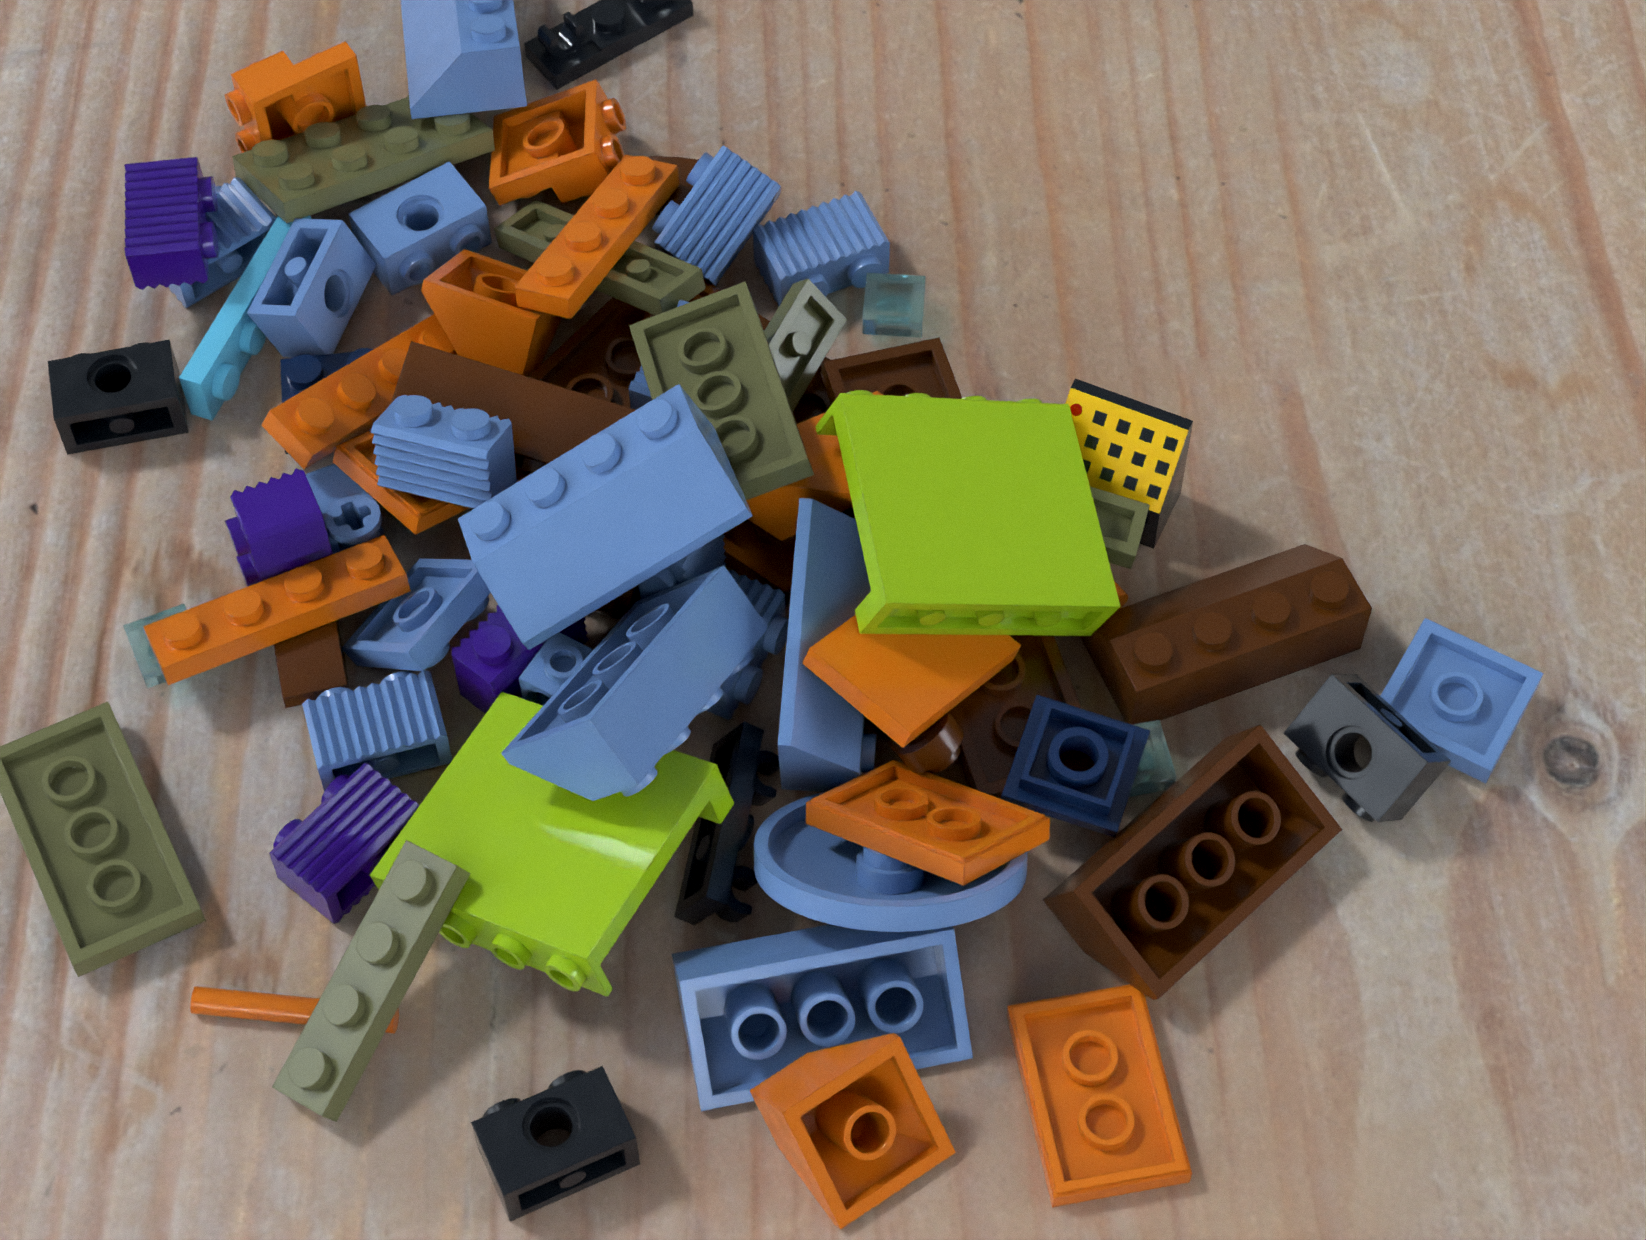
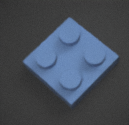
(418, 625)
(1461, 696)

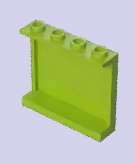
(972, 516)
(545, 865)

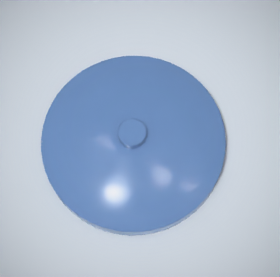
(863, 888)

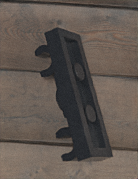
(600, 35)
(715, 846)

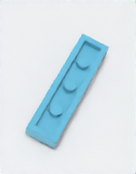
(232, 337)

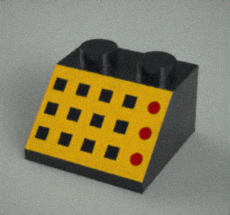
(1131, 450)

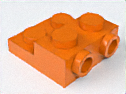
(284, 98)
(557, 144)

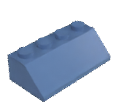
(462, 56)
(604, 516)
(641, 688)
(818, 729)
(814, 988)

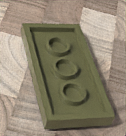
(357, 157)
(728, 371)
(95, 839)

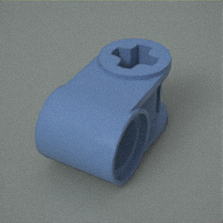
(346, 508)

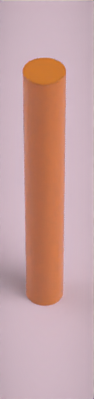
(259, 1006)

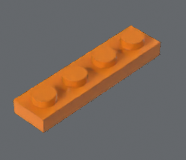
(597, 236)
(349, 398)
(276, 609)

